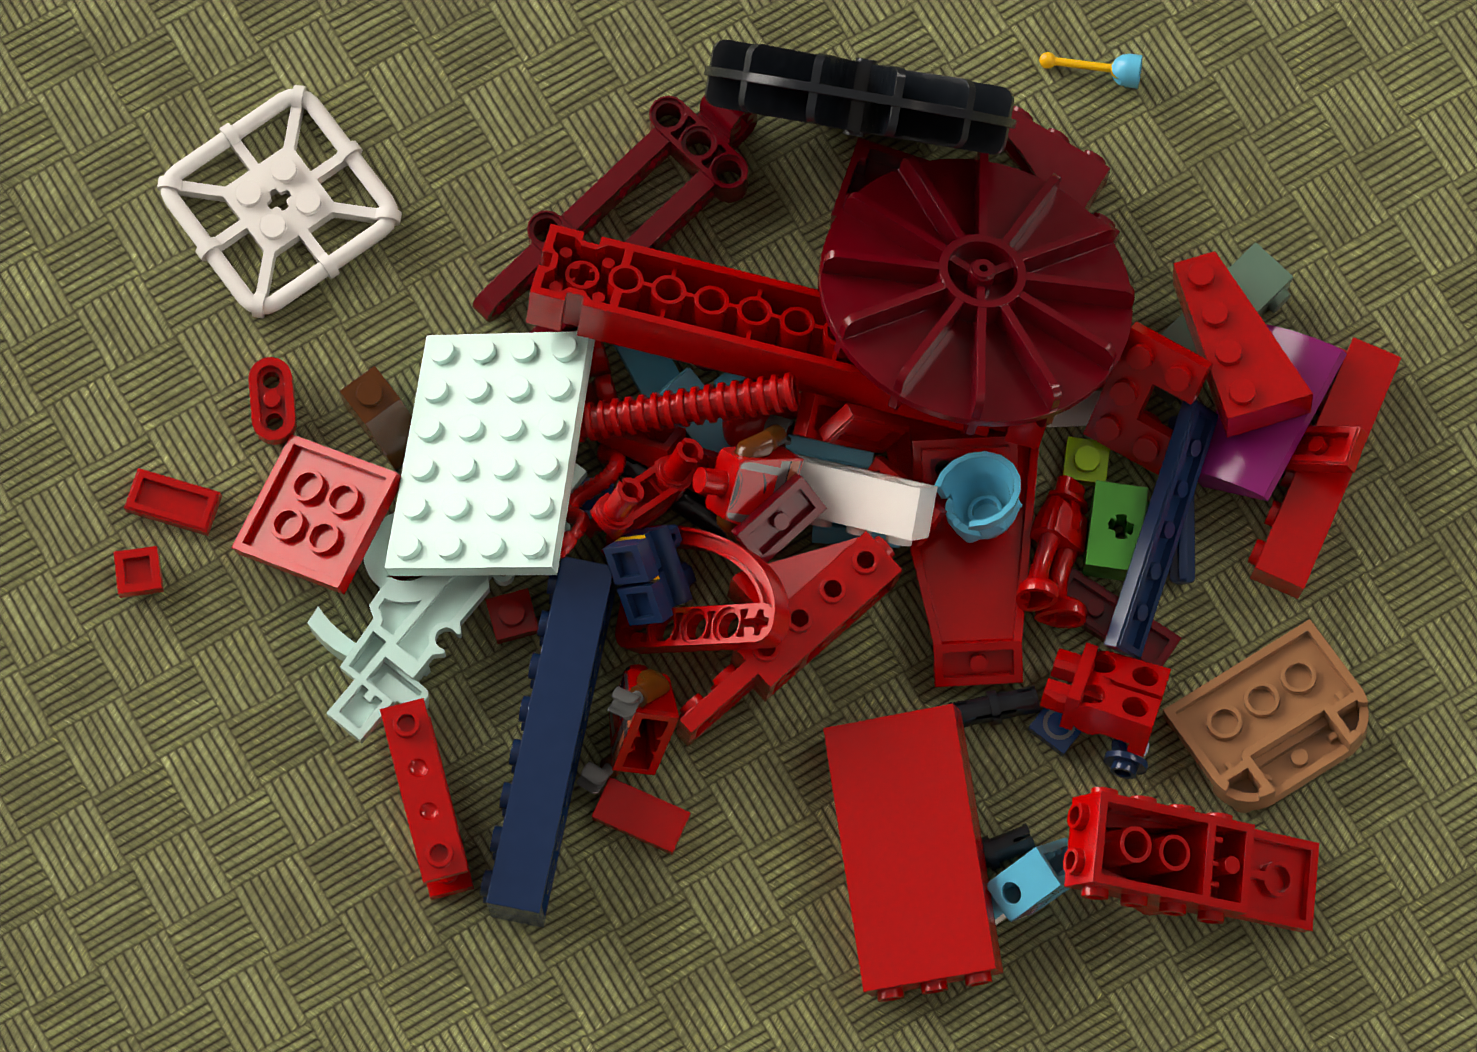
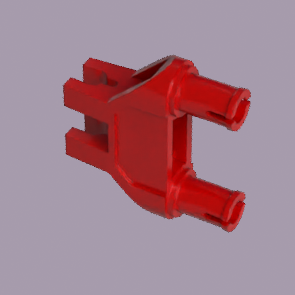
(648, 496)

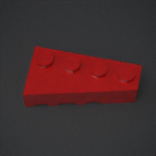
(1250, 371)

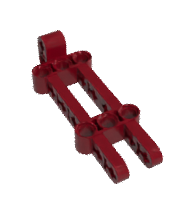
(714, 126)

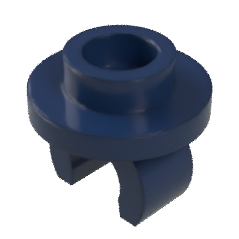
(1125, 763)

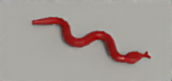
(614, 467)

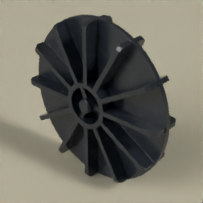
(859, 96)

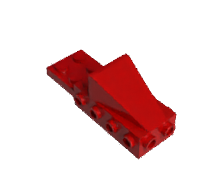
(825, 597)
(1188, 862)

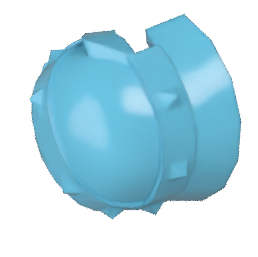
(980, 494)

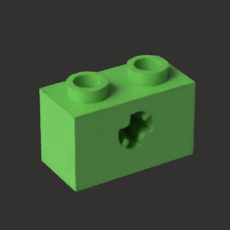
(1112, 506)

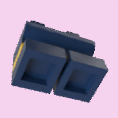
(650, 573)

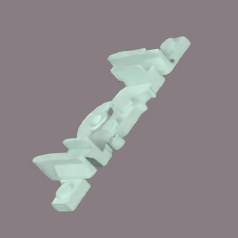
(402, 634)

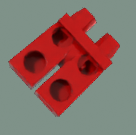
(1107, 694)

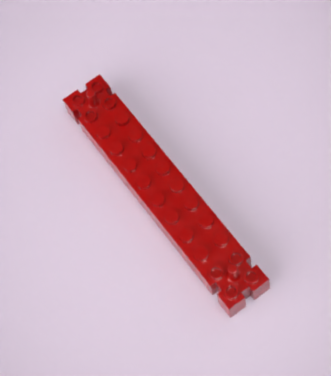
(706, 319)

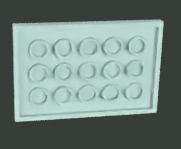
(490, 455)

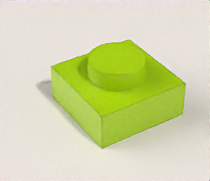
(1085, 460)

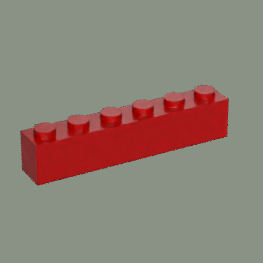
(1314, 497)

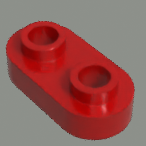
(273, 402)

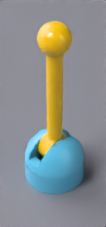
(1124, 69)

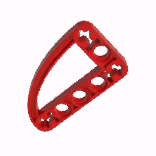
(771, 610)

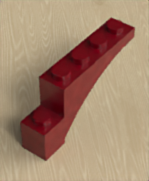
(1050, 152)

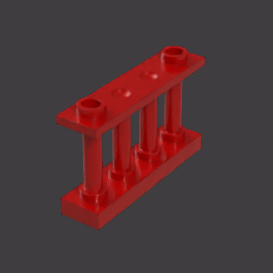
(426, 799)

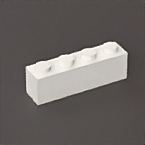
(870, 501)

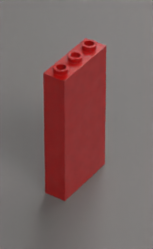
(913, 852)

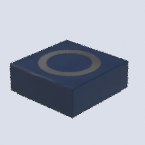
(1048, 731)

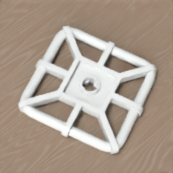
(272, 228)

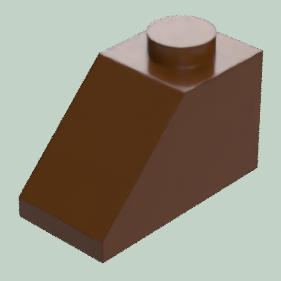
(379, 414)

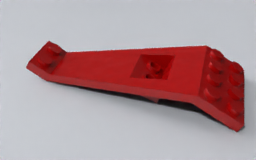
(970, 585)

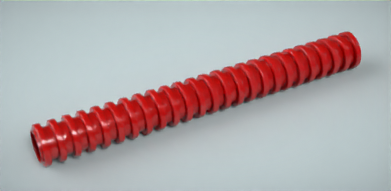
(689, 406)

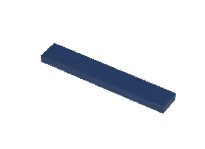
(1161, 529)

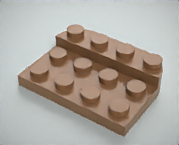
(1273, 720)

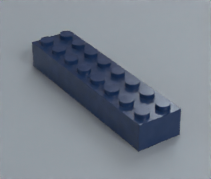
(551, 742)

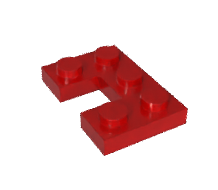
(1118, 414)

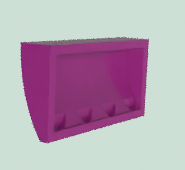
(1256, 459)

